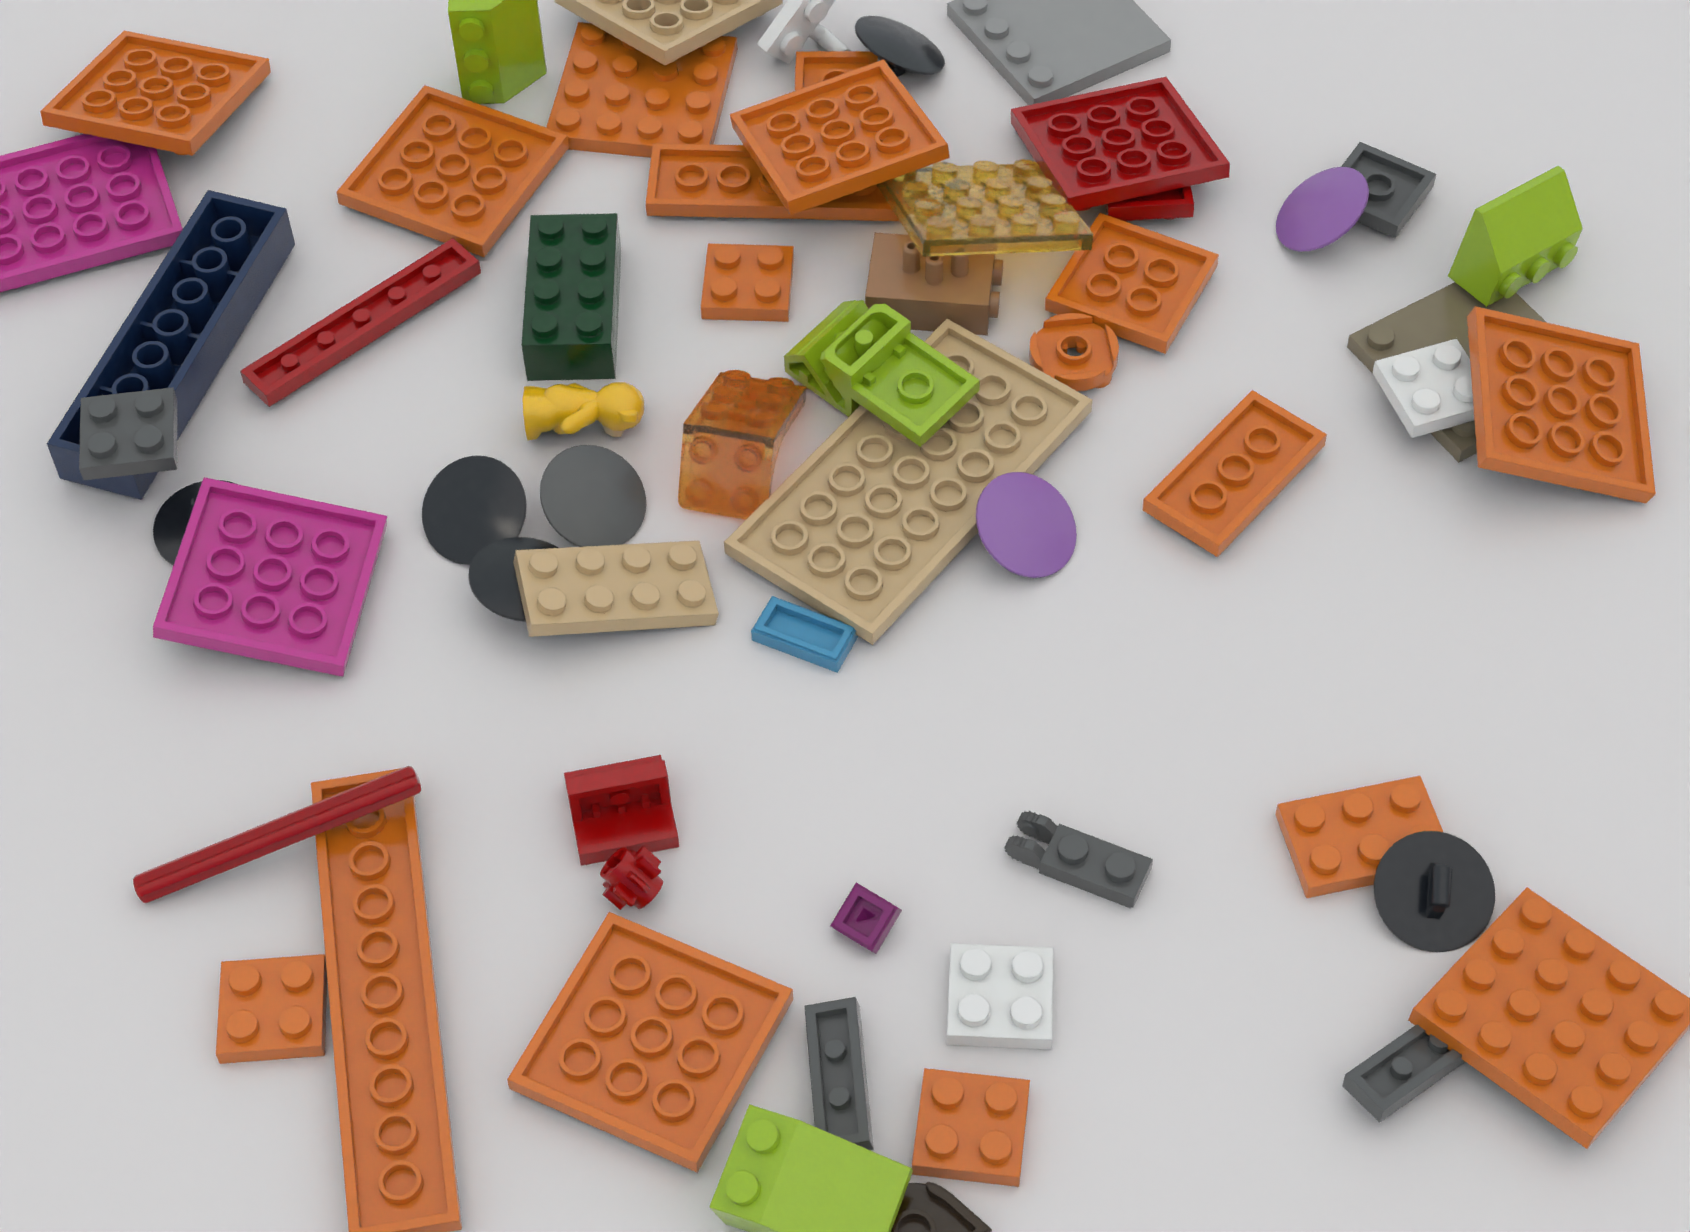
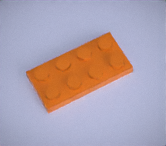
(1234, 473)

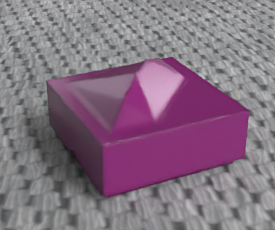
(866, 918)

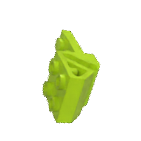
(879, 364)

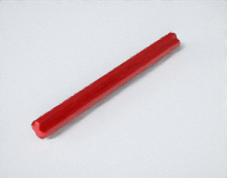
(277, 834)

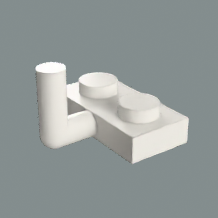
(793, 27)

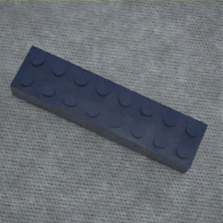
(185, 320)

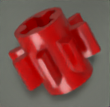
(631, 878)

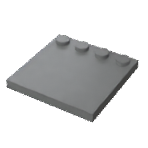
(1059, 45)

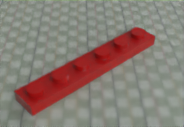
(360, 322)

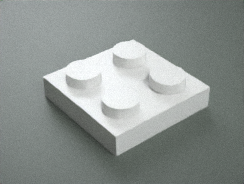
(1428, 387)
(1000, 996)

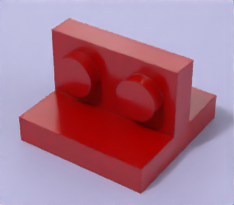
(621, 808)

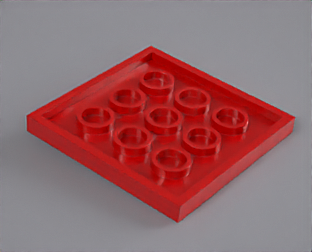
(1119, 143)

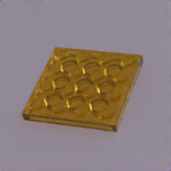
(985, 210)

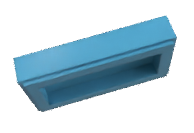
(804, 634)

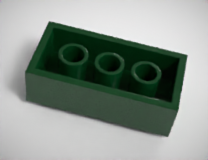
(572, 297)

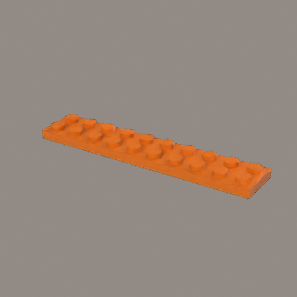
(385, 1021)

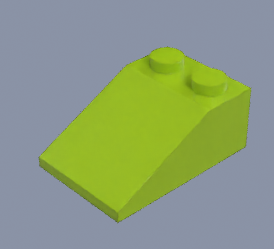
(805, 1180)

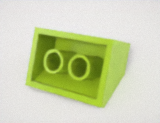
(496, 47)
(1518, 238)

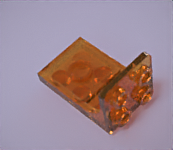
(735, 442)

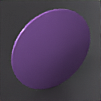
(1322, 209)
(1026, 525)

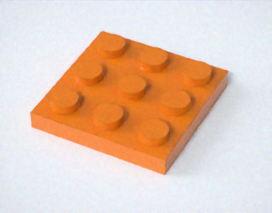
(1133, 282)

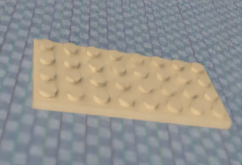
(882, 517)

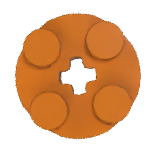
(1075, 330)

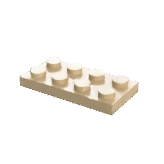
(614, 588)

